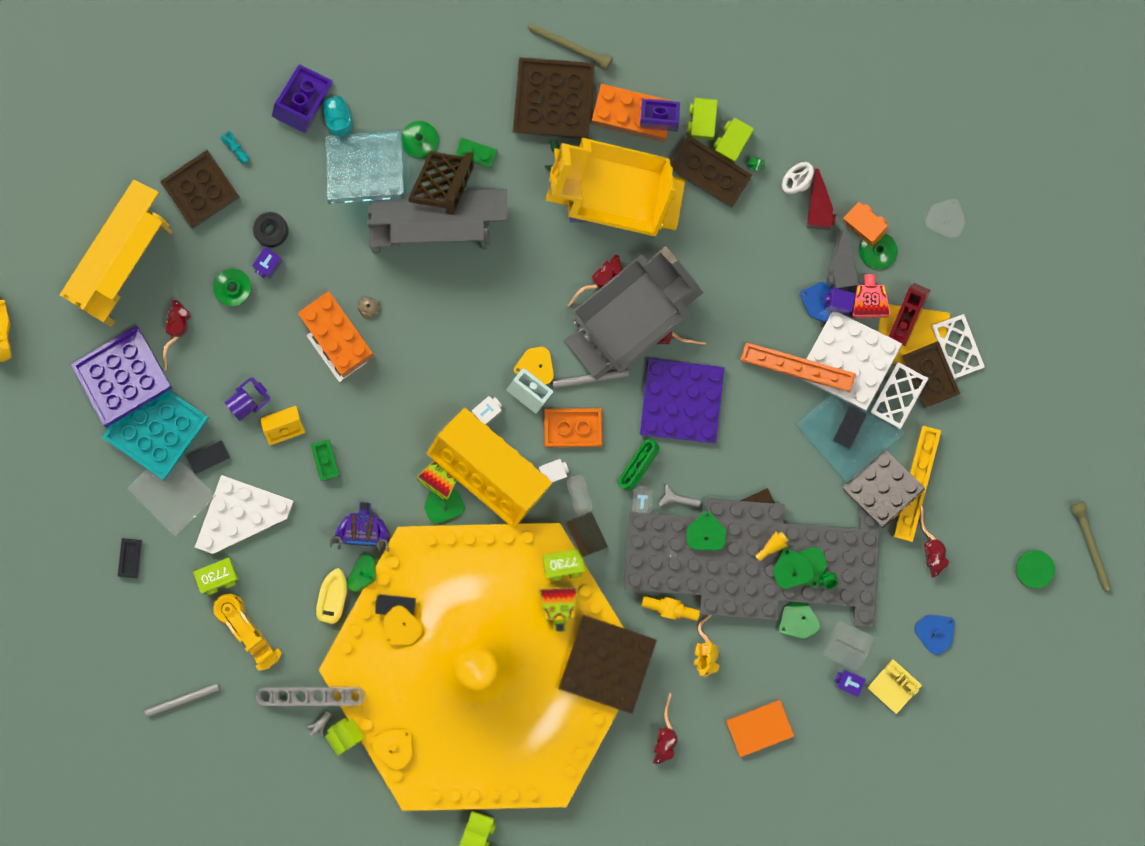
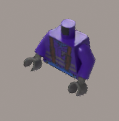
(362, 530)

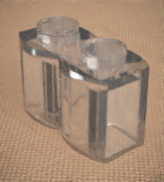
(577, 489)

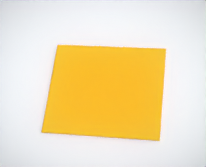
(922, 334)

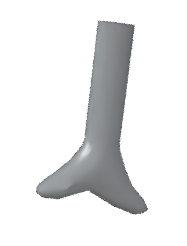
(671, 497)

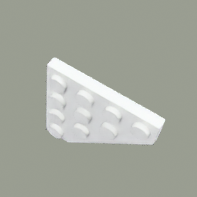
(239, 513)

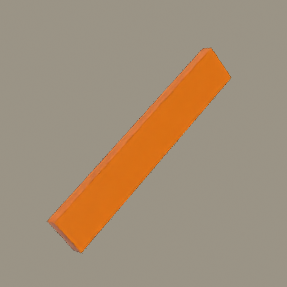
(798, 367)

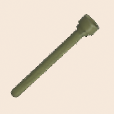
(602, 60)
(1080, 511)

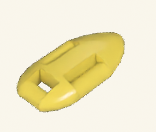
(332, 596)

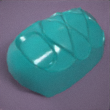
(338, 116)

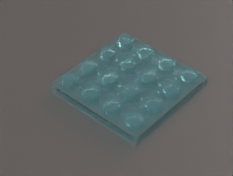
(364, 167)
(869, 443)

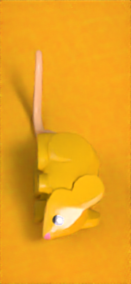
(706, 653)

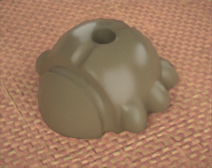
(369, 312)

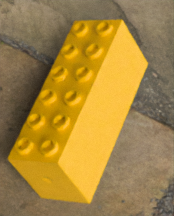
(489, 467)

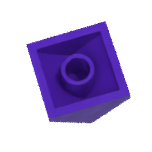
(660, 115)

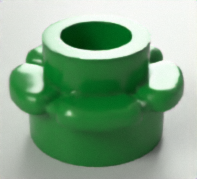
(756, 163)
(829, 580)

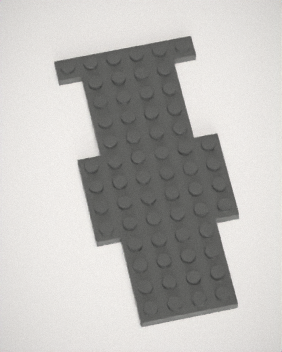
(733, 578)

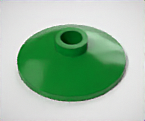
(421, 148)
(879, 260)
(225, 280)

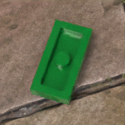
(482, 154)
(325, 460)

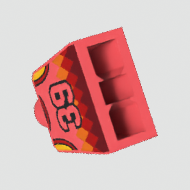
(870, 300)

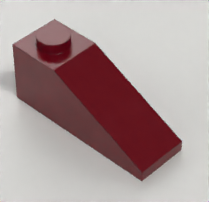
(820, 206)
(909, 313)

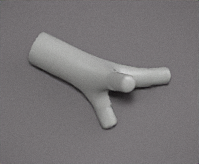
(319, 725)

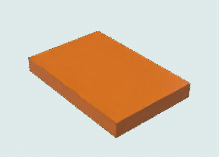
(573, 427)
(760, 728)

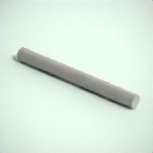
(589, 378)
(182, 700)

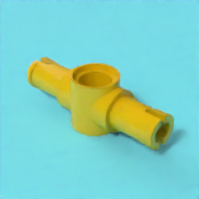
(670, 608)

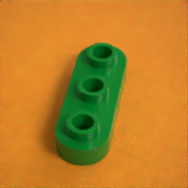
(638, 465)

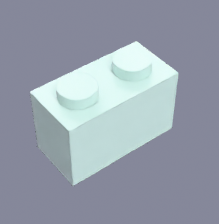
(529, 390)

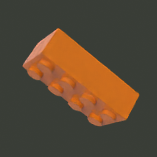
(621, 112)
(336, 334)

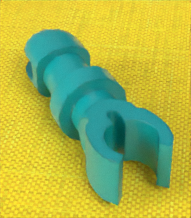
(235, 147)

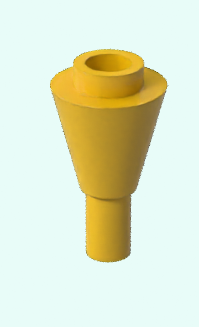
(776, 543)

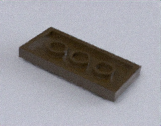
(710, 171)

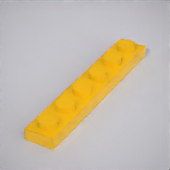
(921, 471)

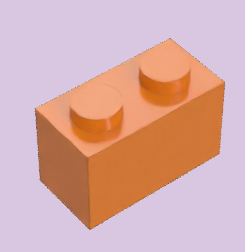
(866, 224)

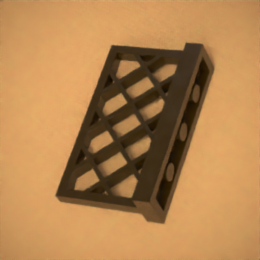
(456, 183)

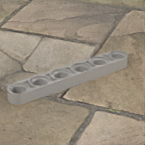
(310, 693)

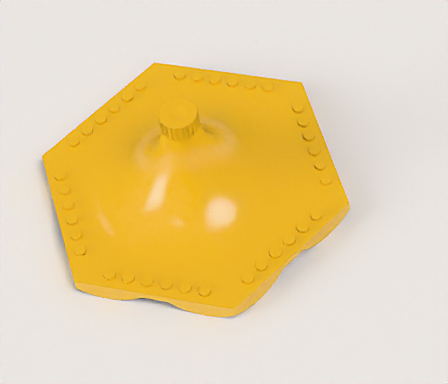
(479, 676)

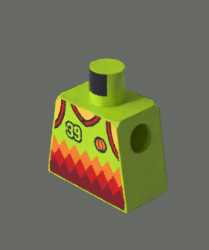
(437, 480)
(558, 605)

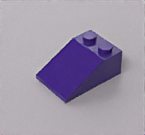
(301, 98)

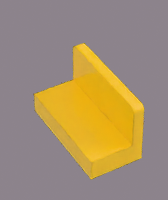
(282, 425)

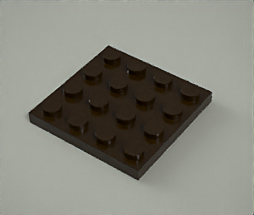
(553, 98)
(607, 664)

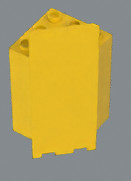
(616, 187)
(115, 253)

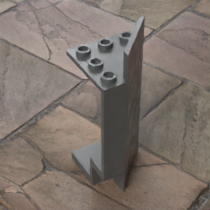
(406, 222)
(632, 313)

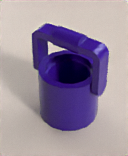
(242, 404)

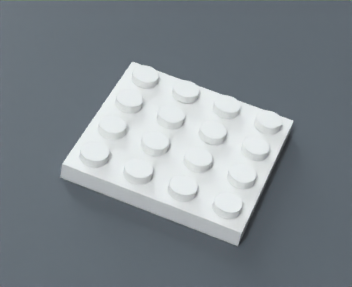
(857, 350)

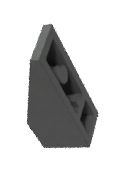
(842, 268)

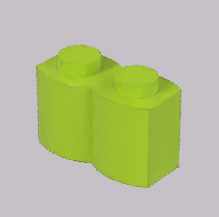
(344, 736)
(478, 829)

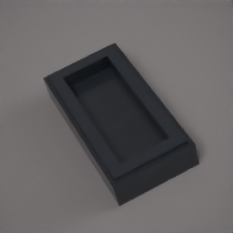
(849, 427)
(208, 457)
(129, 558)
(385, 603)

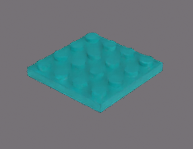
(158, 433)

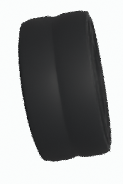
(278, 237)

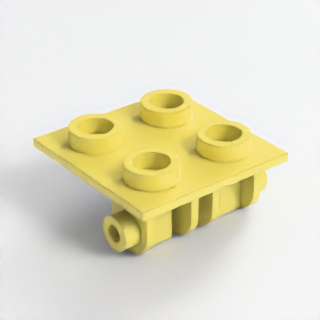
(894, 686)

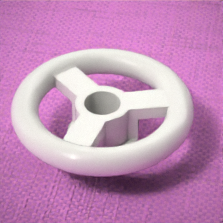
(800, 180)

